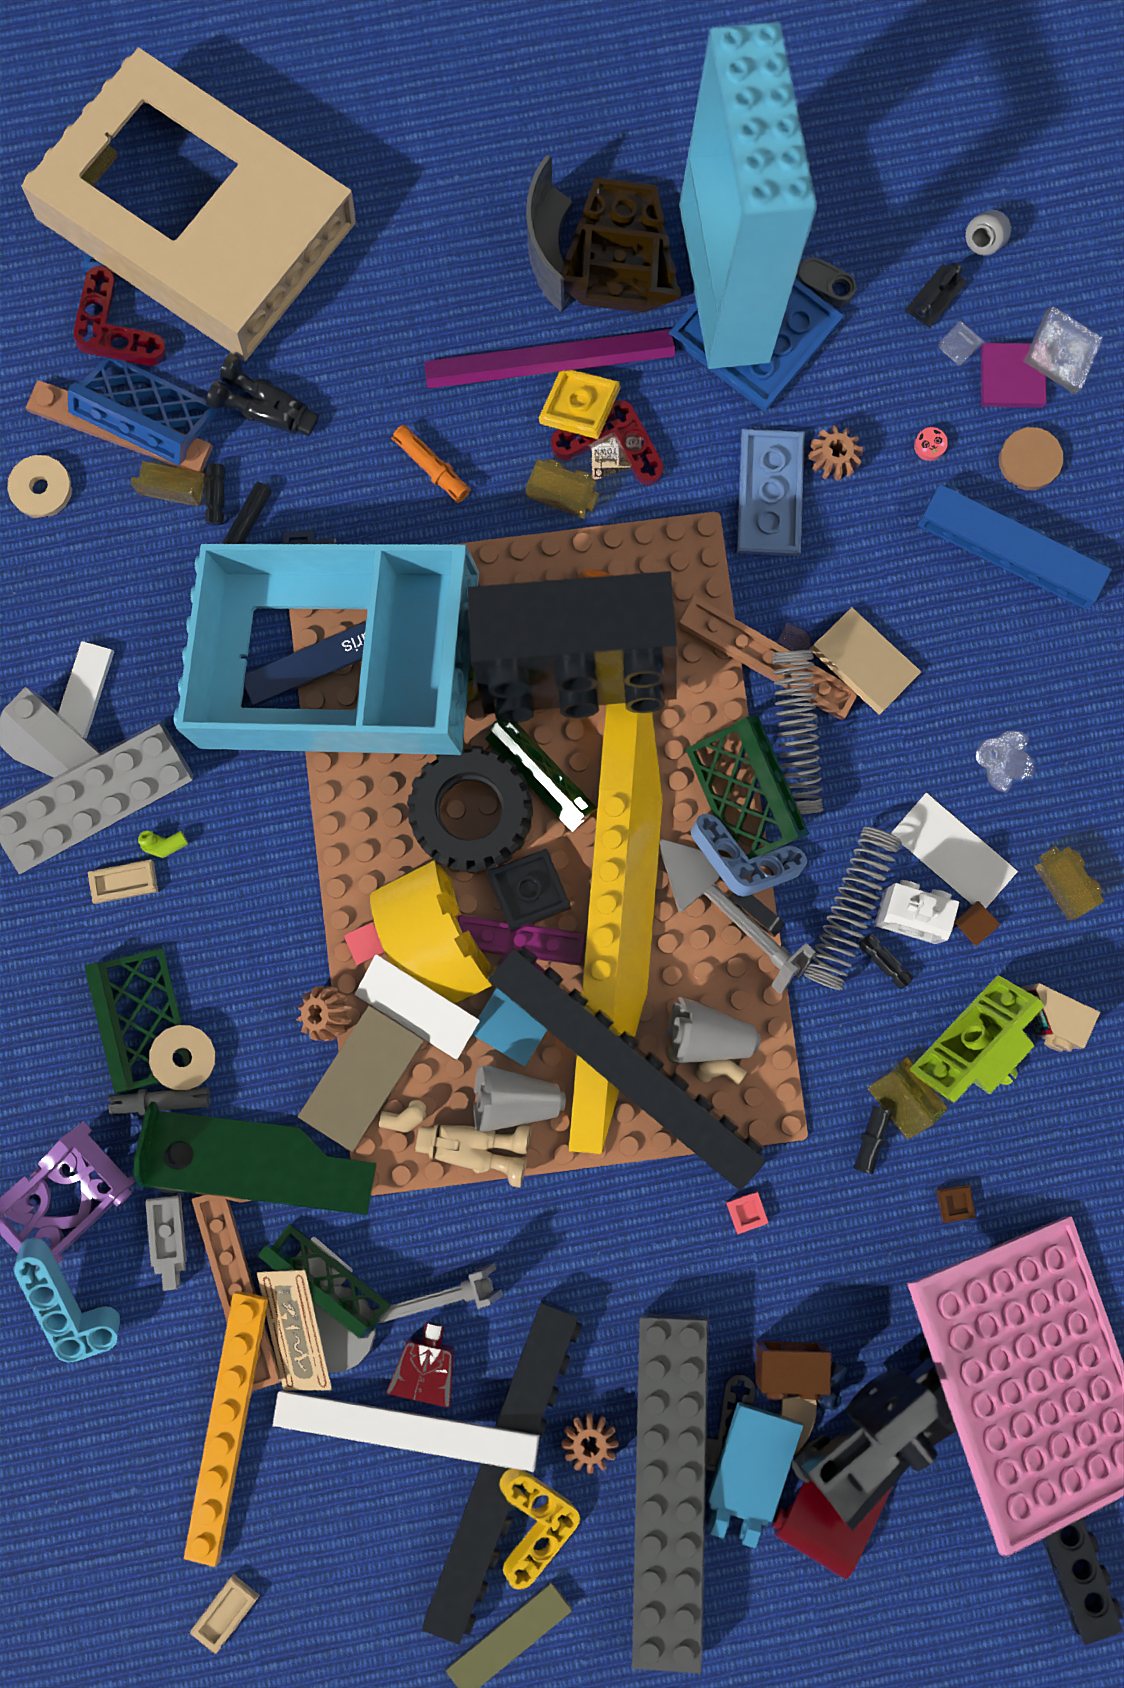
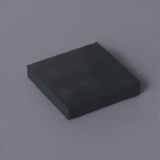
(528, 890)

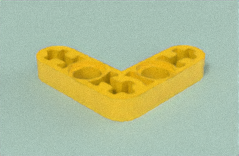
(546, 1517)

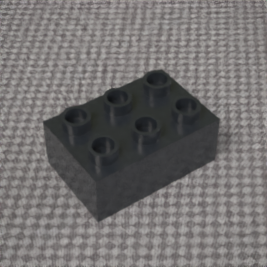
(574, 645)

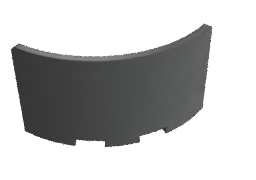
(545, 215)

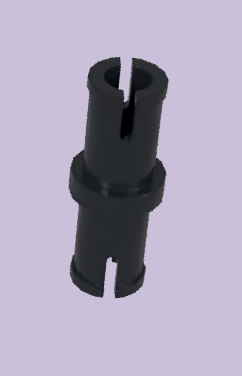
(872, 1139)

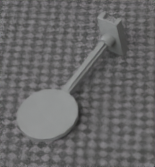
(345, 1350)

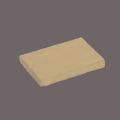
(865, 660)

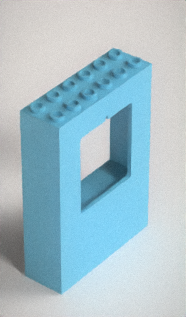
(745, 194)
(411, 658)

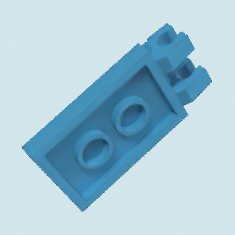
(752, 1471)

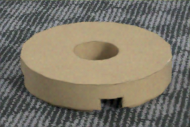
(30, 471)
(162, 1057)

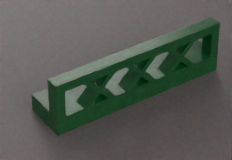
(541, 773)
(320, 1294)

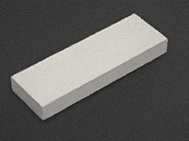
(85, 686)

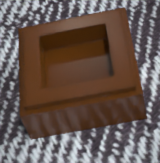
(976, 923)
(955, 1203)

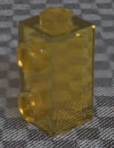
(562, 488)
(1068, 882)

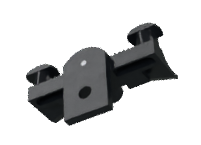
(892, 1428)

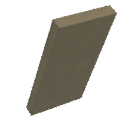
(360, 1078)

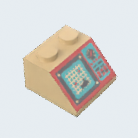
(1062, 1020)

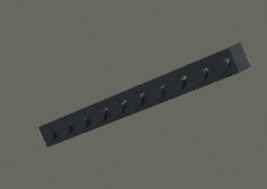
(626, 1066)
(487, 1507)

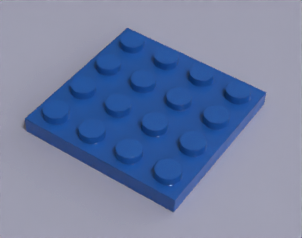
(802, 332)

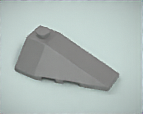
(40, 737)

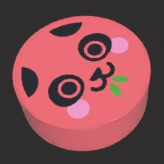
(930, 444)

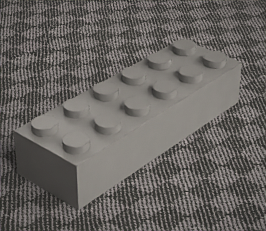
(91, 796)

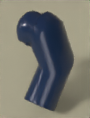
(837, 1378)

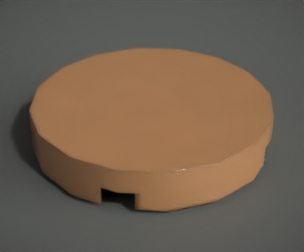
(1031, 458)

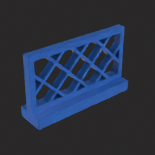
(130, 422)

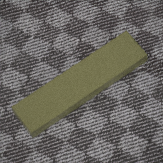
(509, 1638)

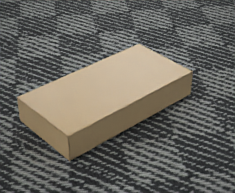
(122, 881)
(224, 1613)

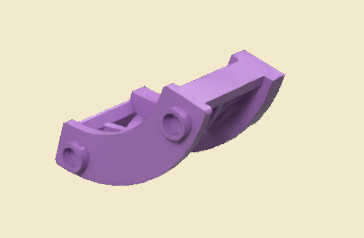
(73, 1150)

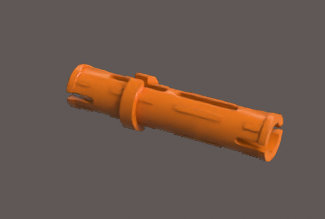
(440, 472)

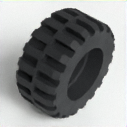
(453, 769)

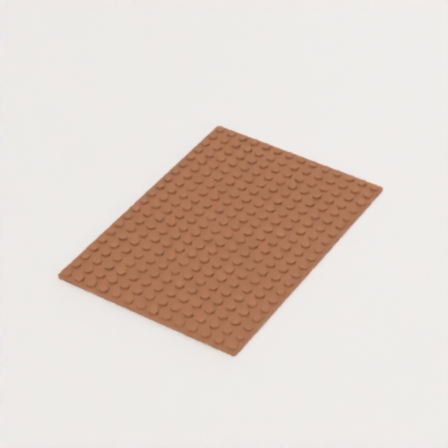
(694, 953)

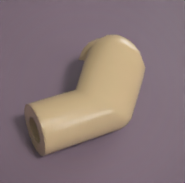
(716, 1068)
(406, 1120)

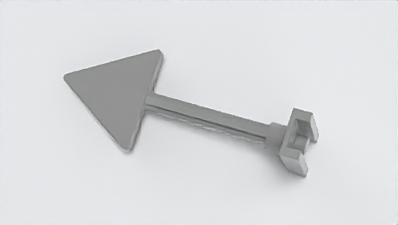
(694, 875)

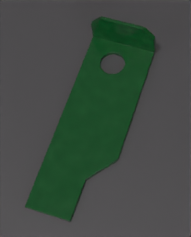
(250, 1163)

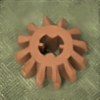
(847, 458)
(324, 1013)
(576, 1443)

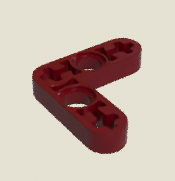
(104, 333)
(621, 432)

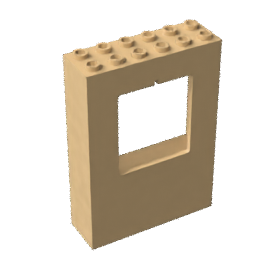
(244, 248)

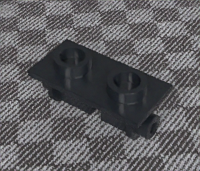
(937, 294)

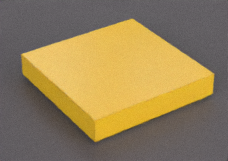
(579, 403)

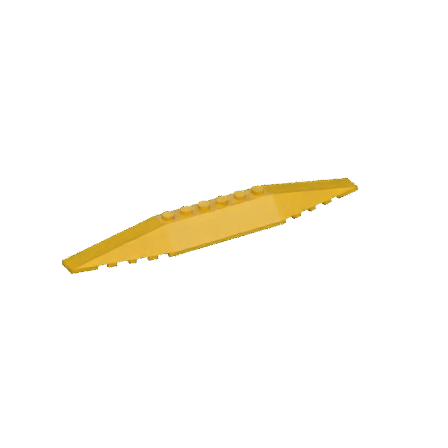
(619, 904)

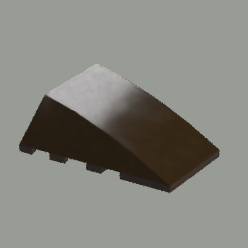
(621, 250)

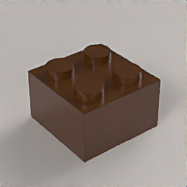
(792, 1369)

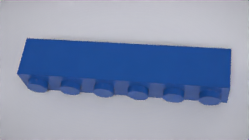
(1014, 546)

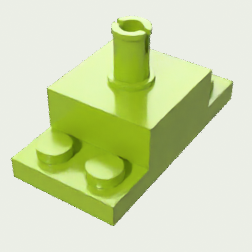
(981, 1042)

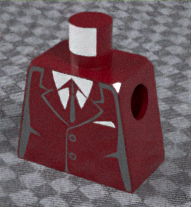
(425, 1368)

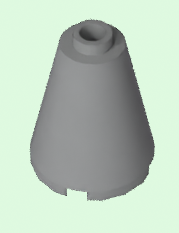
(708, 1034)
(513, 1099)

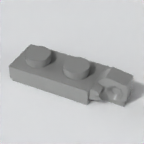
(166, 1239)

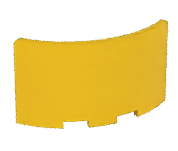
(423, 936)

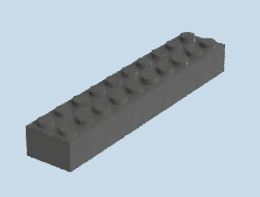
(670, 1493)

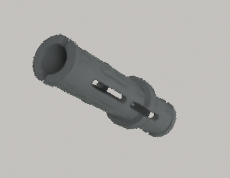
(165, 1100)

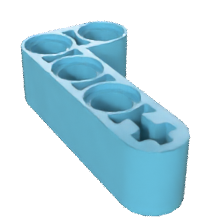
(82, 1328)

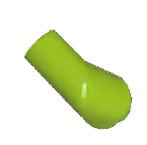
(159, 845)

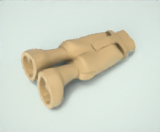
(469, 1148)

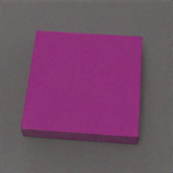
(1008, 379)

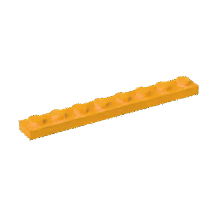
(226, 1428)

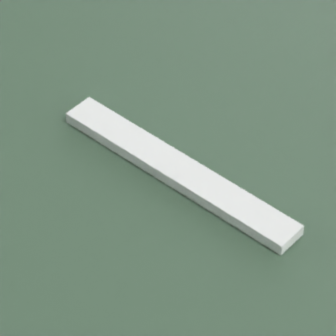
(406, 1430)

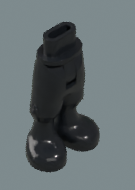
(269, 405)

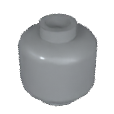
(988, 232)

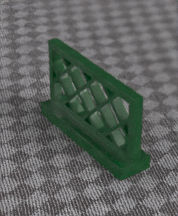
(767, 773)
(109, 1022)

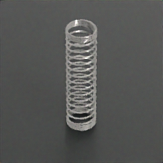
(792, 658)
(881, 839)

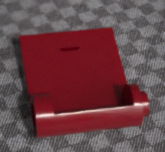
(821, 1533)

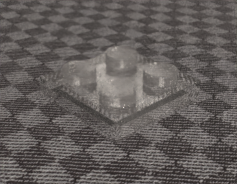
(1063, 350)

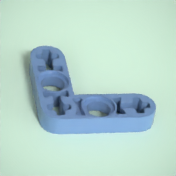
(713, 836)

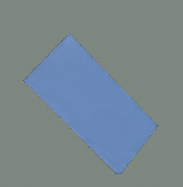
(770, 492)

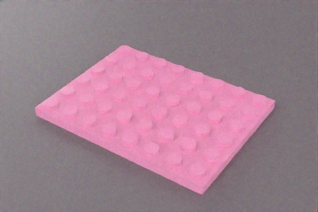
(1029, 1380)

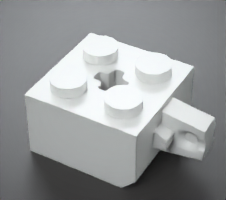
(917, 912)

